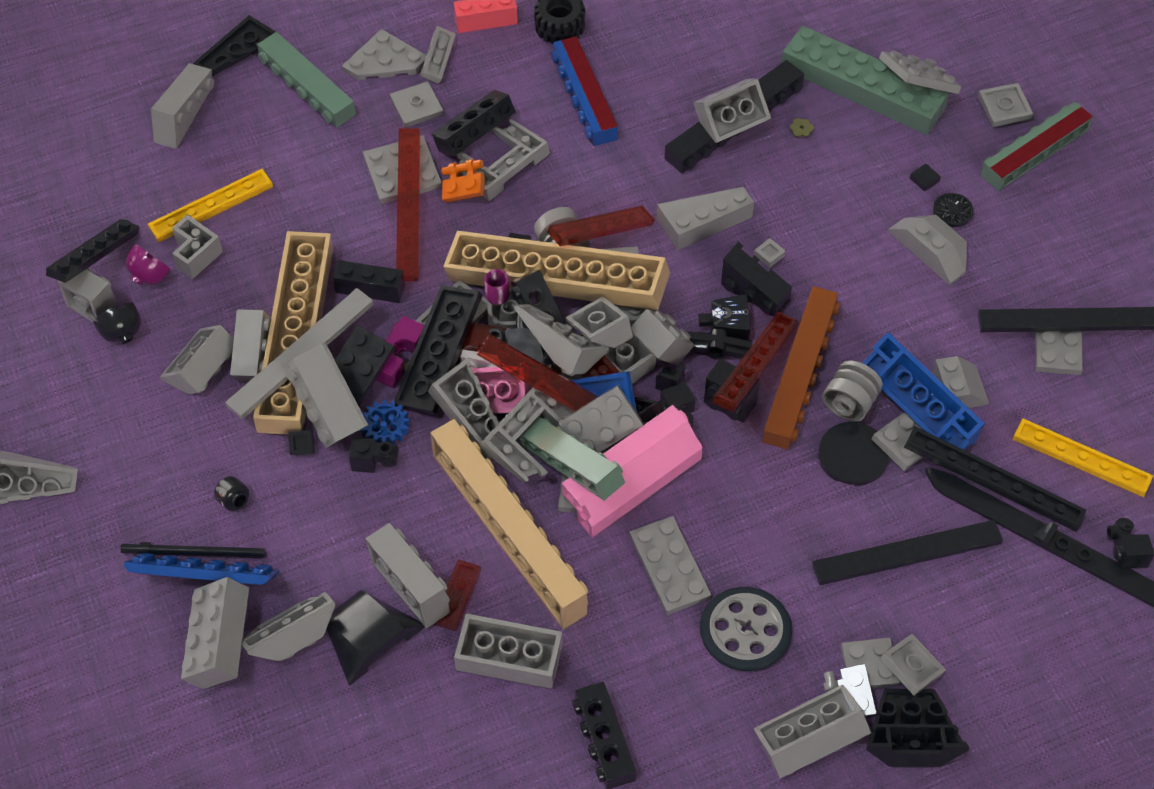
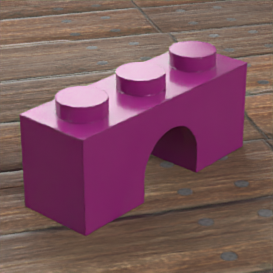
(405, 338)

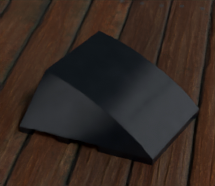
(365, 630)
(914, 730)

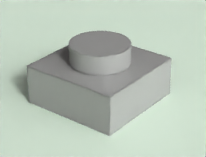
(769, 252)

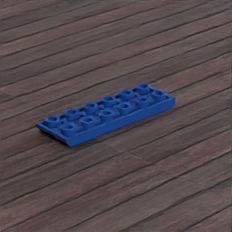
(193, 568)

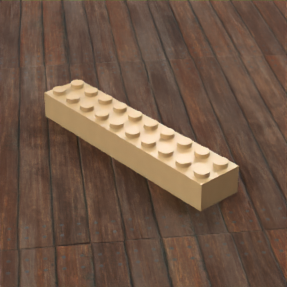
(567, 269)
(295, 310)
(510, 524)

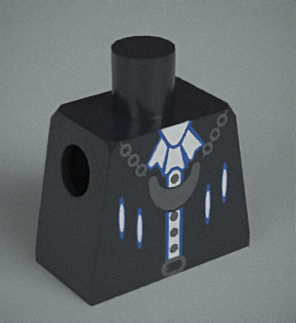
(728, 314)

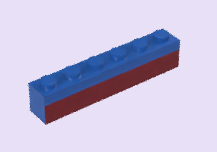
(584, 91)

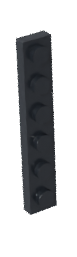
(92, 250)

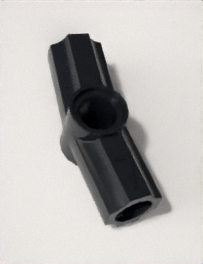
(719, 344)

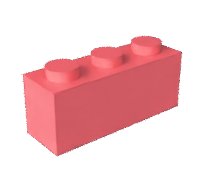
(484, 14)

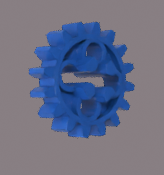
(398, 424)

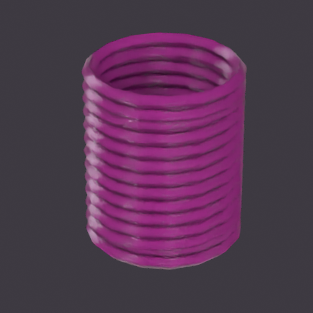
(495, 294)

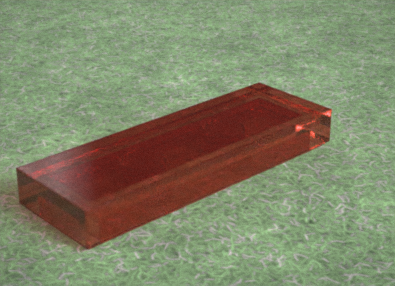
(459, 591)

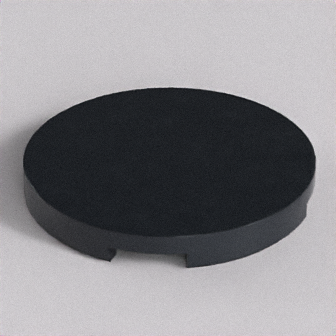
(851, 454)

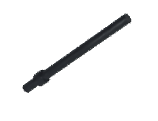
(147, 547)

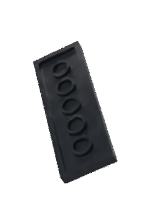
(438, 346)

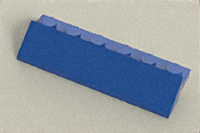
(923, 394)

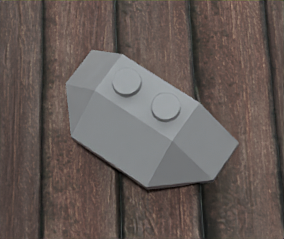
(933, 244)
(291, 629)

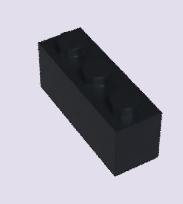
(373, 281)

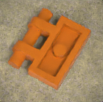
(462, 187)

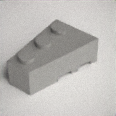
(249, 343)

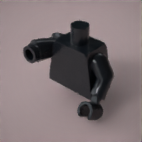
(524, 341)

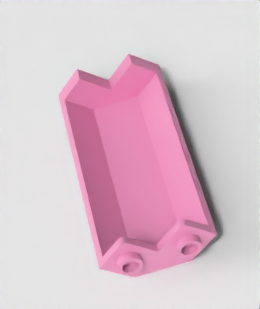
(648, 461)

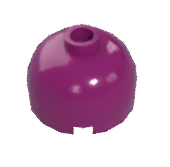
(145, 267)

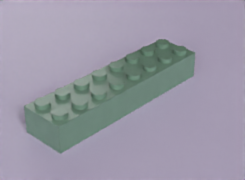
(864, 80)

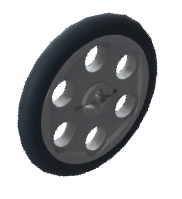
(743, 659)

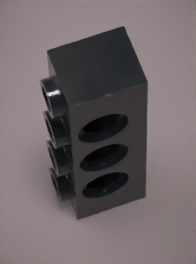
(473, 123)
(535, 282)
(597, 699)

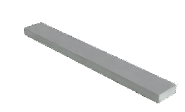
(274, 374)

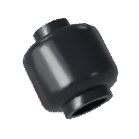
(231, 493)

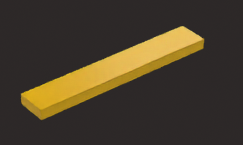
(212, 203)
(1083, 457)

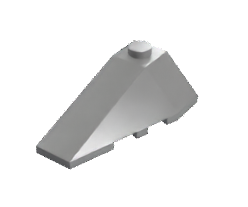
(565, 348)
(32, 477)

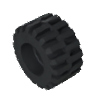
(553, 28)

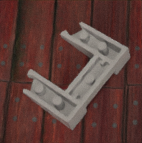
(525, 149)
(501, 442)

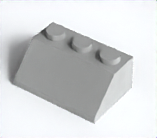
(732, 109)
(199, 360)

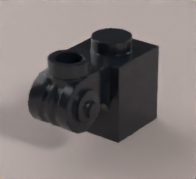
(680, 398)
(366, 452)
(1129, 549)

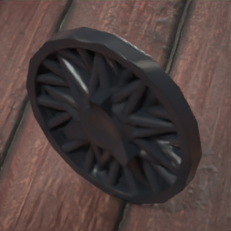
(953, 209)

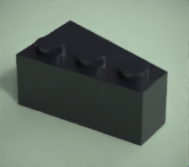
(746, 276)

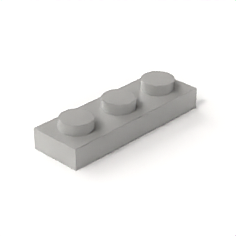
(437, 54)

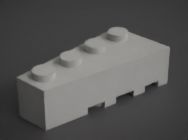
(703, 215)

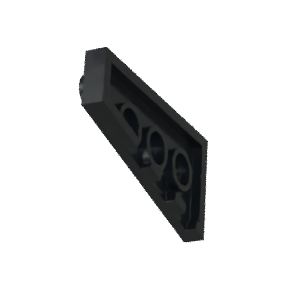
(235, 45)

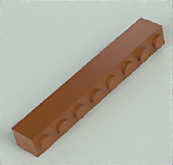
(800, 368)

